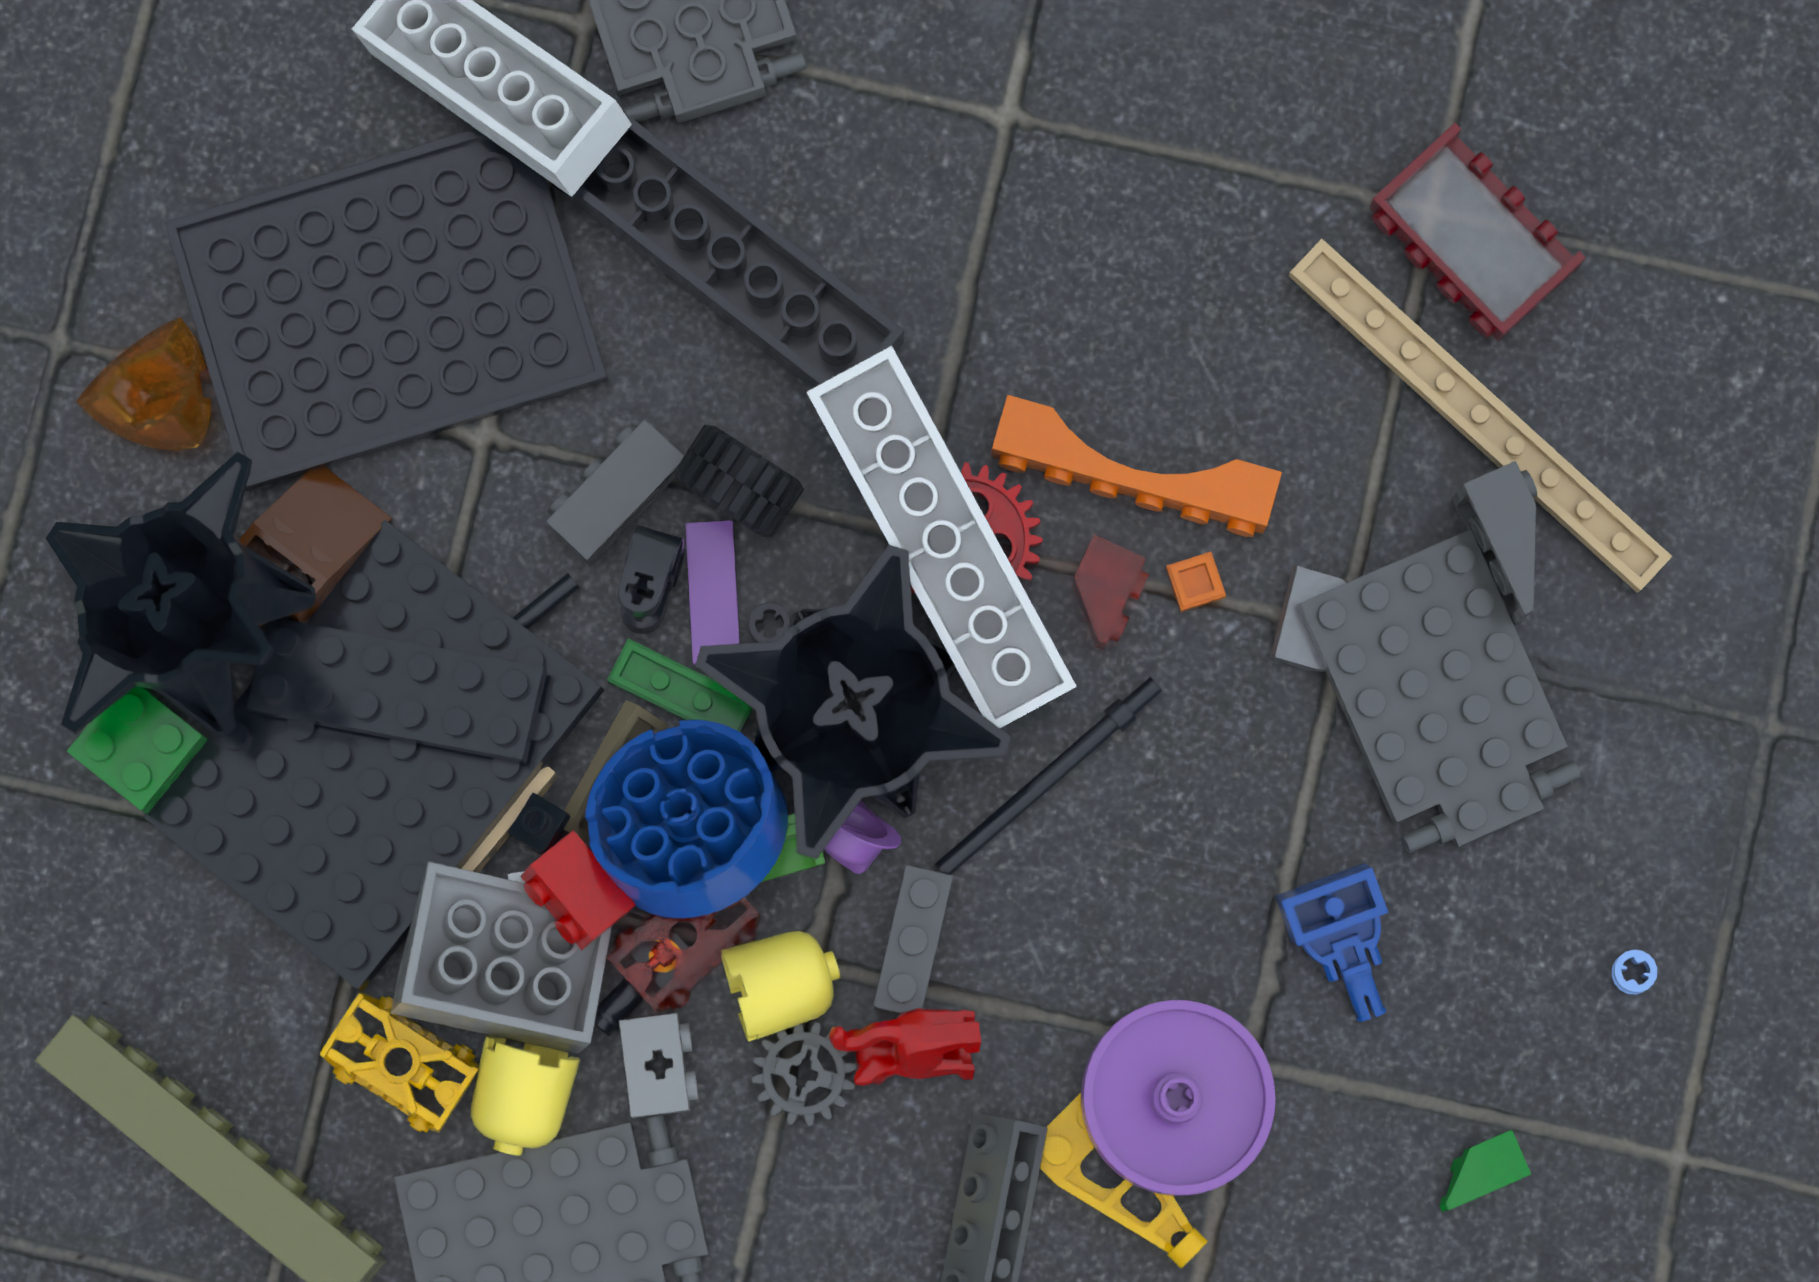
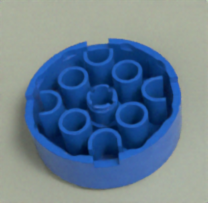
(687, 819)

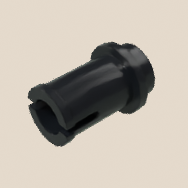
(617, 1007)

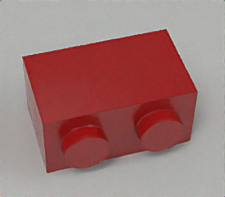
(575, 891)

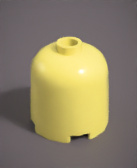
(780, 981)
(521, 1094)

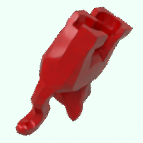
(913, 1045)

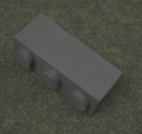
(614, 492)
(912, 940)

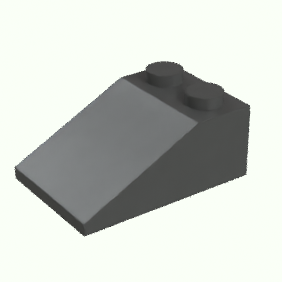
(1503, 521)

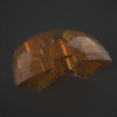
(153, 391)

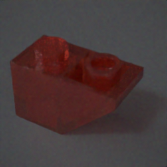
(1103, 586)

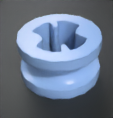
(1631, 986)

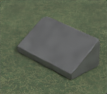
(1292, 640)

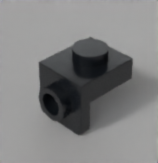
(539, 824)

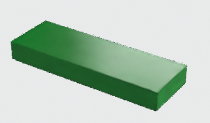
(676, 687)

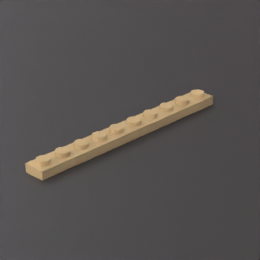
(1479, 414)

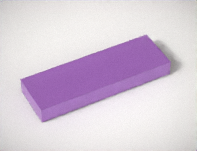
(712, 584)

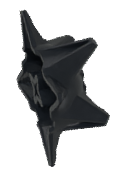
(173, 603)
(879, 662)

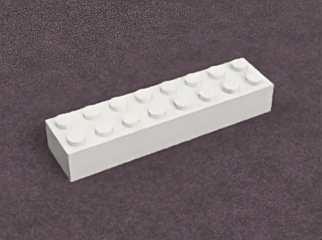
(950, 546)

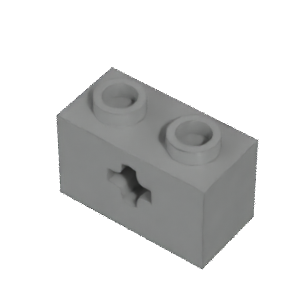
(640, 1042)

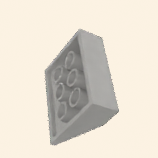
(496, 964)

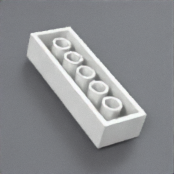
(497, 84)

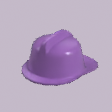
(862, 839)

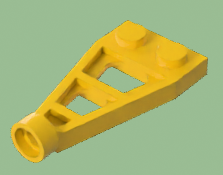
(1061, 1160)

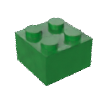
(138, 747)

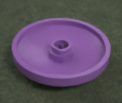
(1178, 1097)

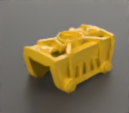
(423, 1047)

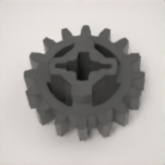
(782, 1068)

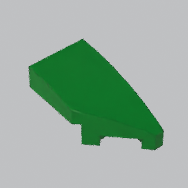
(1485, 1169)

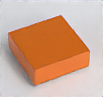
(1195, 582)

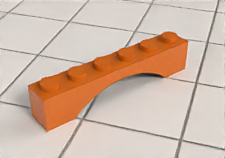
(1039, 439)

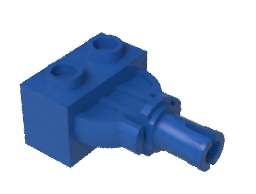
(1336, 922)

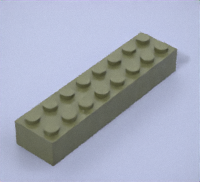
(206, 1156)

